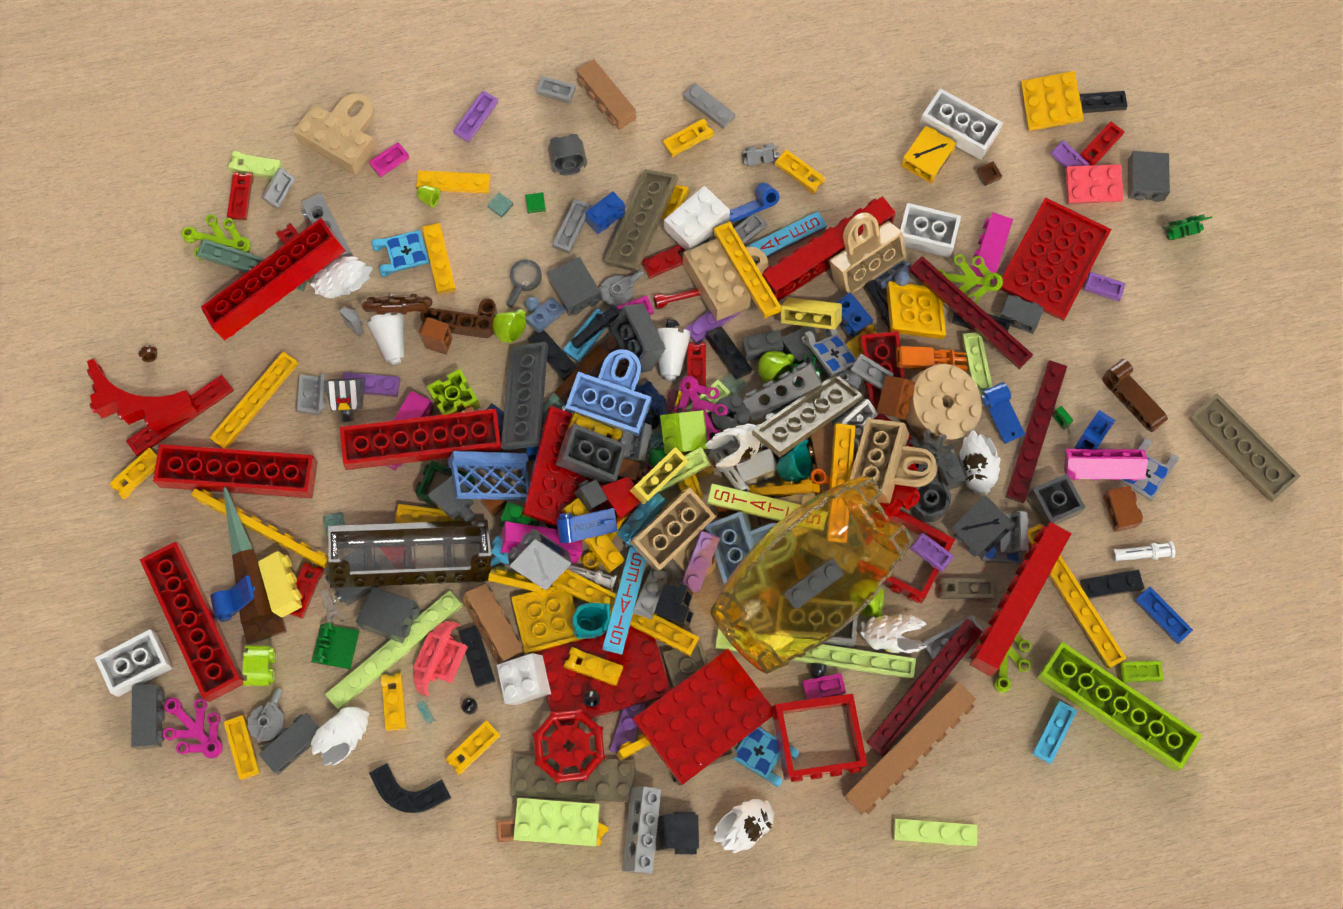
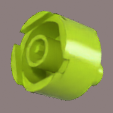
(258, 665)

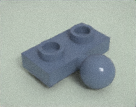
(895, 274)
(542, 315)

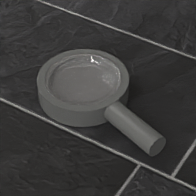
(525, 277)

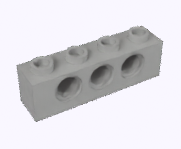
(317, 206)
(759, 409)
(641, 830)

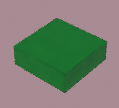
(535, 202)
(1062, 417)

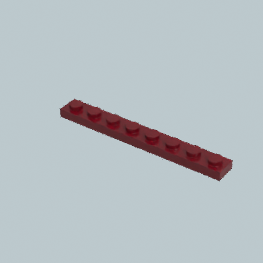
(970, 312)
(1036, 432)
(924, 687)

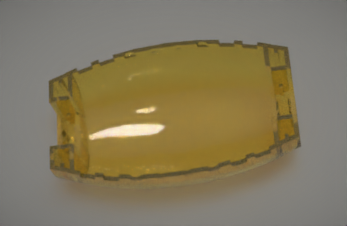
(835, 524)

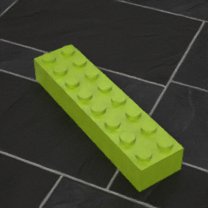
(1119, 707)

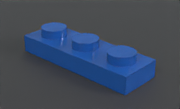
(1163, 615)

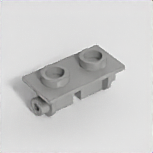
(767, 152)

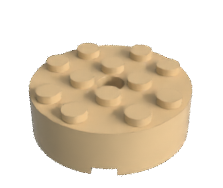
(944, 403)

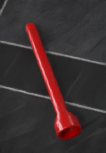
(663, 300)

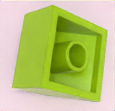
(684, 431)

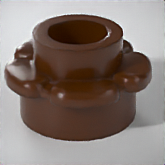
(148, 353)

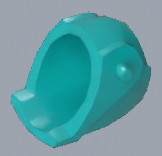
(795, 464)
(590, 620)

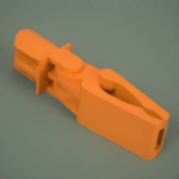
(925, 357)

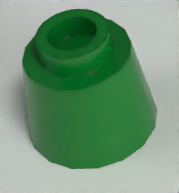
(656, 456)

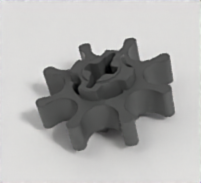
(934, 447)

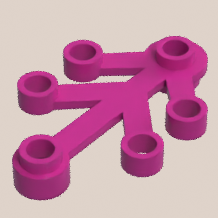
(698, 404)
(196, 729)

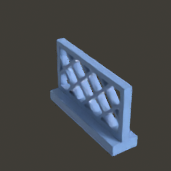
(489, 462)

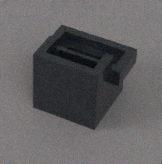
(674, 604)
(678, 833)

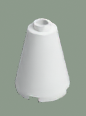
(389, 336)
(673, 357)

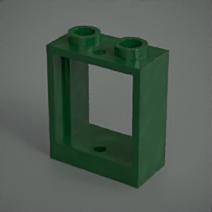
(429, 473)

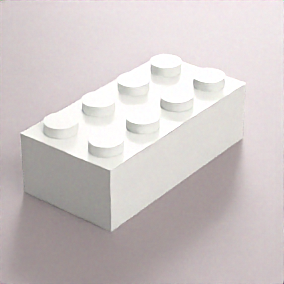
(961, 122)

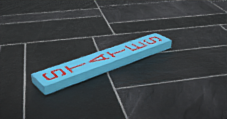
(790, 235)
(624, 602)

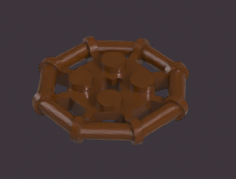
(397, 304)

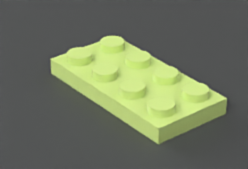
(556, 822)

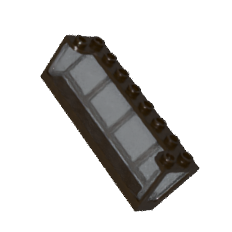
(409, 553)

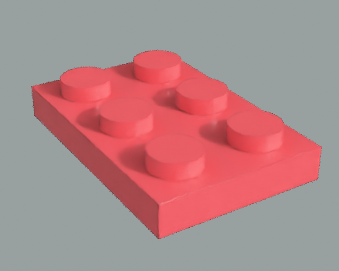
(1094, 184)

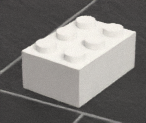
(696, 218)
(929, 230)
(133, 663)

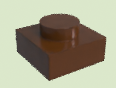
(989, 173)

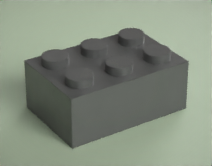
(637, 334)
(591, 454)

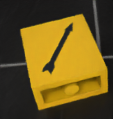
(928, 154)

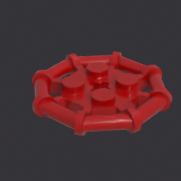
(560, 754)

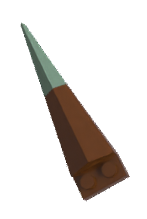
(590, 366)
(256, 617)

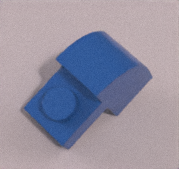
(1095, 431)

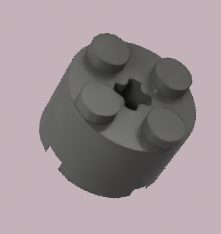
(567, 154)
(736, 409)
(927, 511)

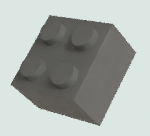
(1056, 500)

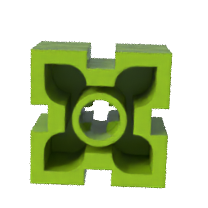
(455, 386)

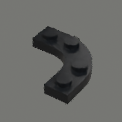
(406, 800)

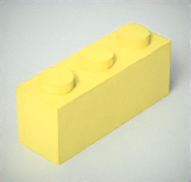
(811, 313)
(659, 476)
(280, 584)

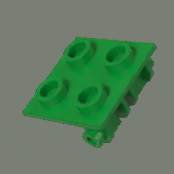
(1185, 227)
(335, 646)

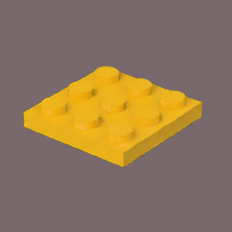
(1052, 101)
(915, 311)
(544, 619)

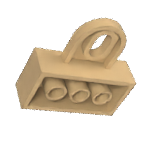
(338, 134)
(866, 254)
(718, 279)
(887, 458)
(674, 532)

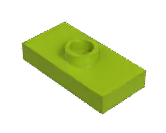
(1141, 671)

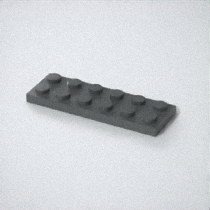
(524, 396)

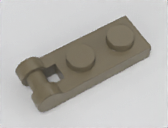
(966, 588)

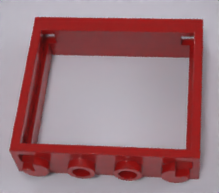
(939, 537)
(778, 712)

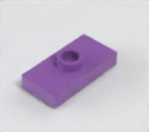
(1067, 155)
(1104, 286)
(932, 552)

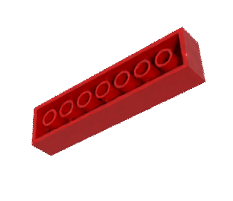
(813, 259)
(272, 279)
(419, 439)
(235, 470)
(1018, 602)
(192, 621)

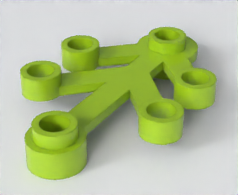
(219, 238)
(971, 278)
(1003, 669)

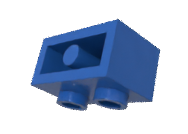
(605, 212)
(854, 316)

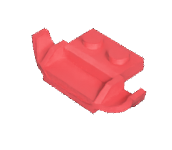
(438, 657)

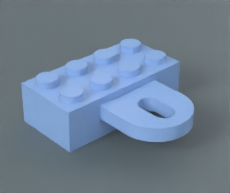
(611, 398)
(735, 540)

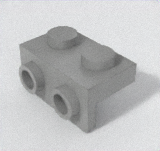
(310, 394)
(636, 445)
(1016, 539)

